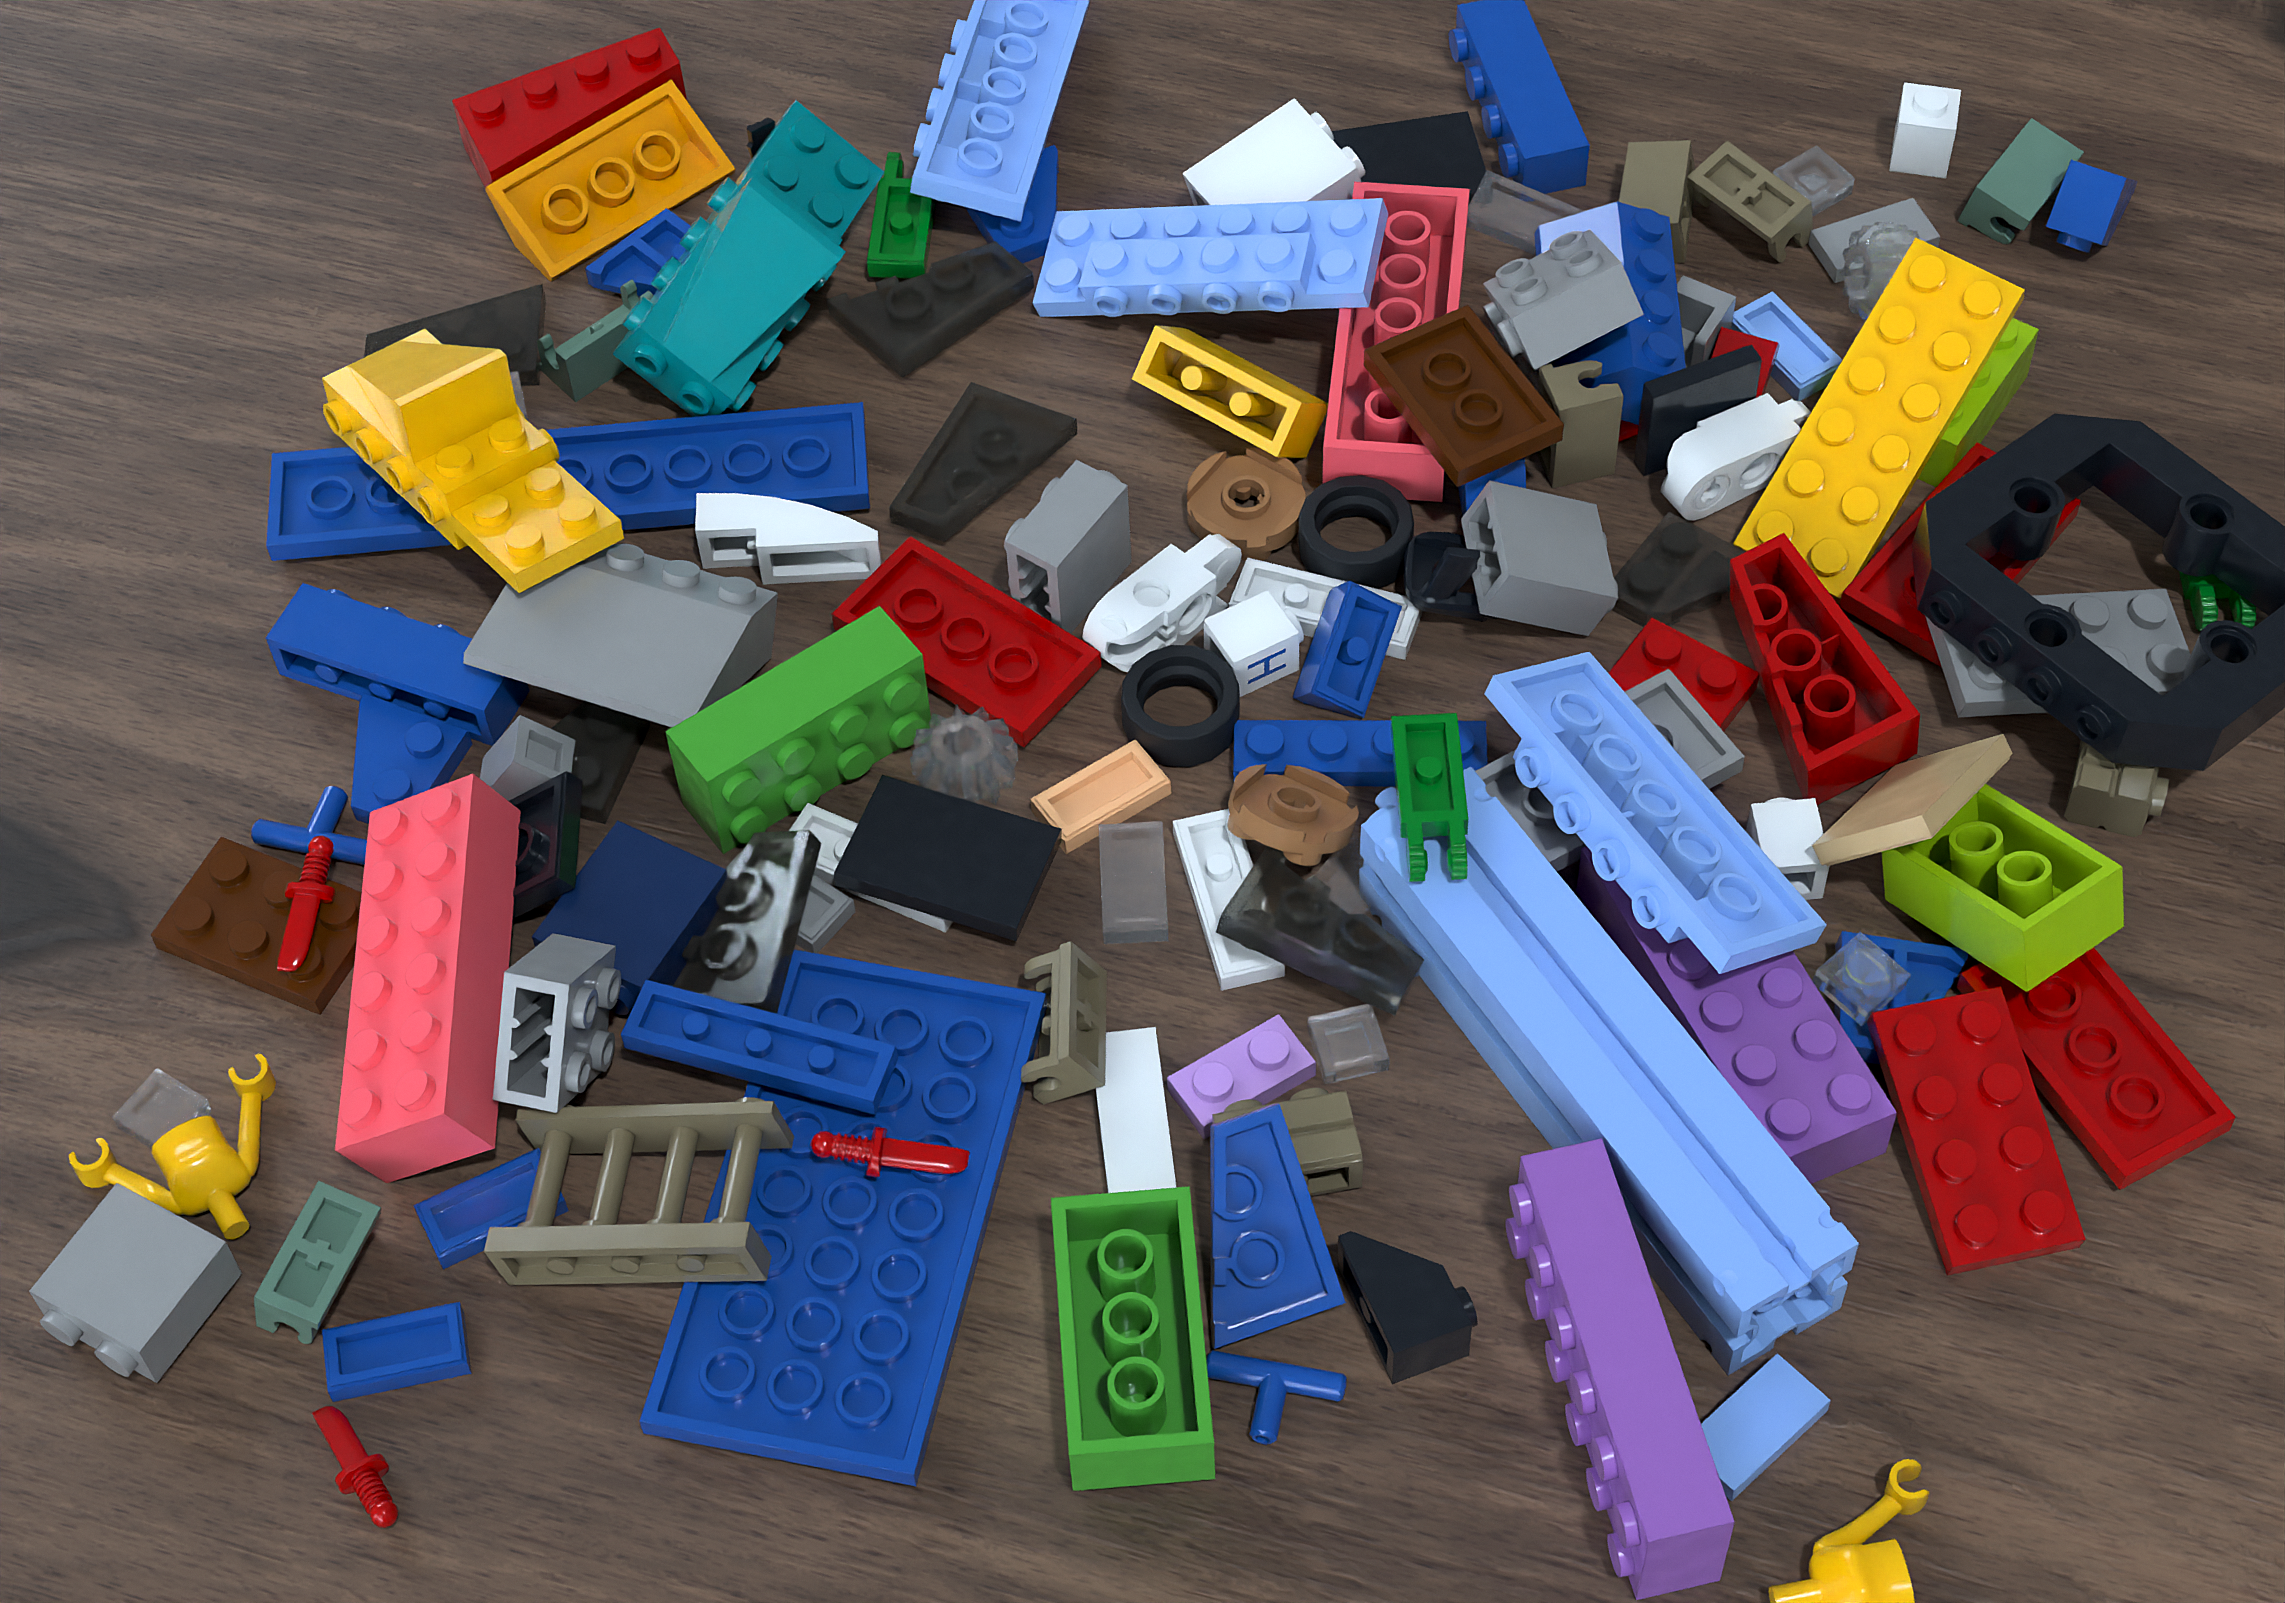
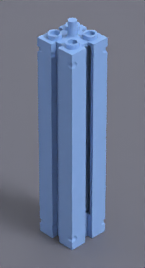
(1600, 1056)

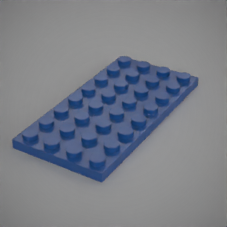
(866, 1273)

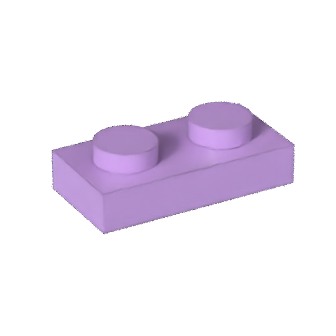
(1252, 1066)

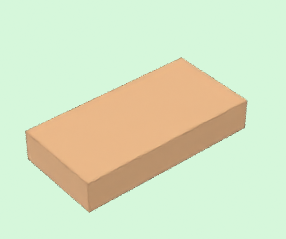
(1102, 794)

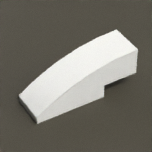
(783, 538)

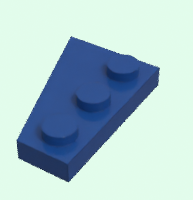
(1264, 1231)

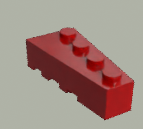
(542, 109)
(1821, 679)

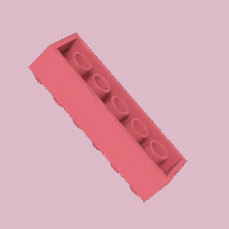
(1414, 283)
(429, 980)

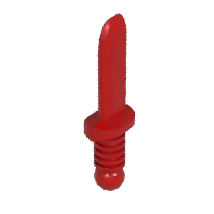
(306, 898)
(890, 1153)
(359, 1471)

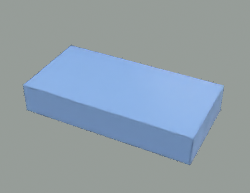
(1803, 359)
(1761, 1423)

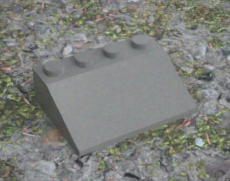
(631, 634)

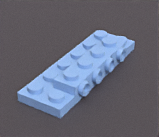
(996, 103)
(1212, 258)
(1648, 816)

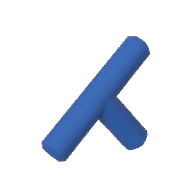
(321, 823)
(1273, 1382)

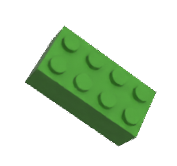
(800, 729)
(1132, 1339)

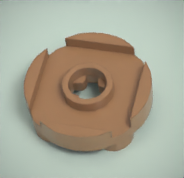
(1255, 528)
(1292, 812)

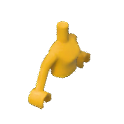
(197, 1161)
(1858, 1573)

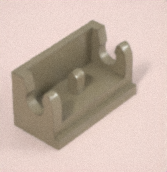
(1658, 181)
(1753, 198)
(1589, 421)
(1073, 1026)

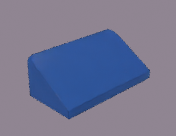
(1347, 650)

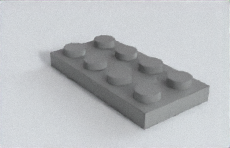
(2128, 625)
(1678, 720)

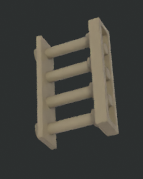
(662, 1247)

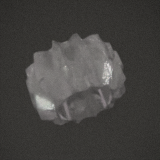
(1872, 261)
(965, 756)

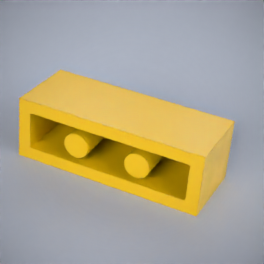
(1230, 392)

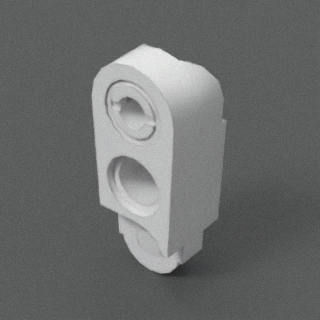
(1731, 455)
(1162, 601)

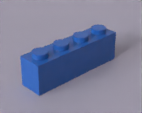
(1519, 95)
(381, 652)

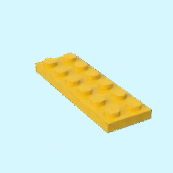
(1883, 413)

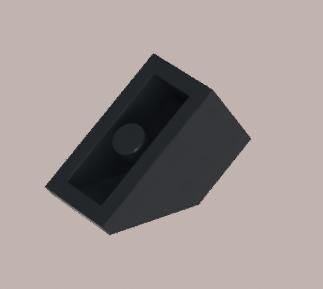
(1406, 1306)

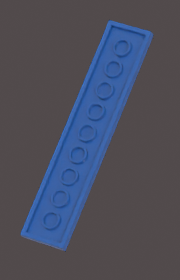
(639, 470)

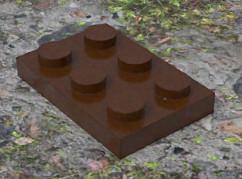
(1463, 395)
(236, 919)

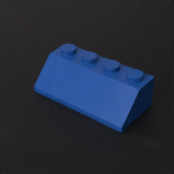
(1652, 342)

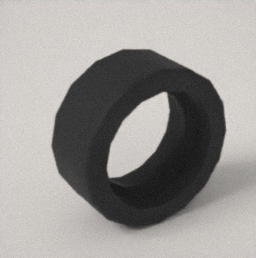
(1350, 498)
(1181, 667)

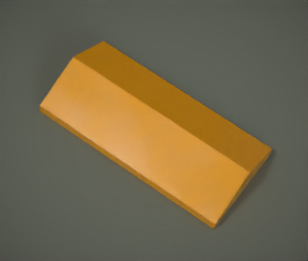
(608, 181)

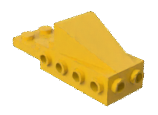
(465, 457)

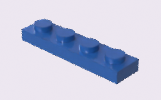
(1341, 749)
(760, 1046)

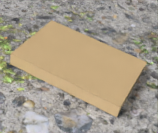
(1912, 801)

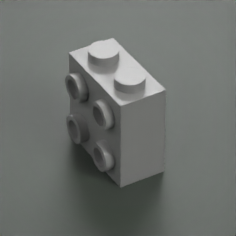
(1560, 298)
(1070, 545)
(1539, 558)
(555, 1022)
(134, 1284)

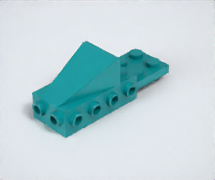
(749, 267)

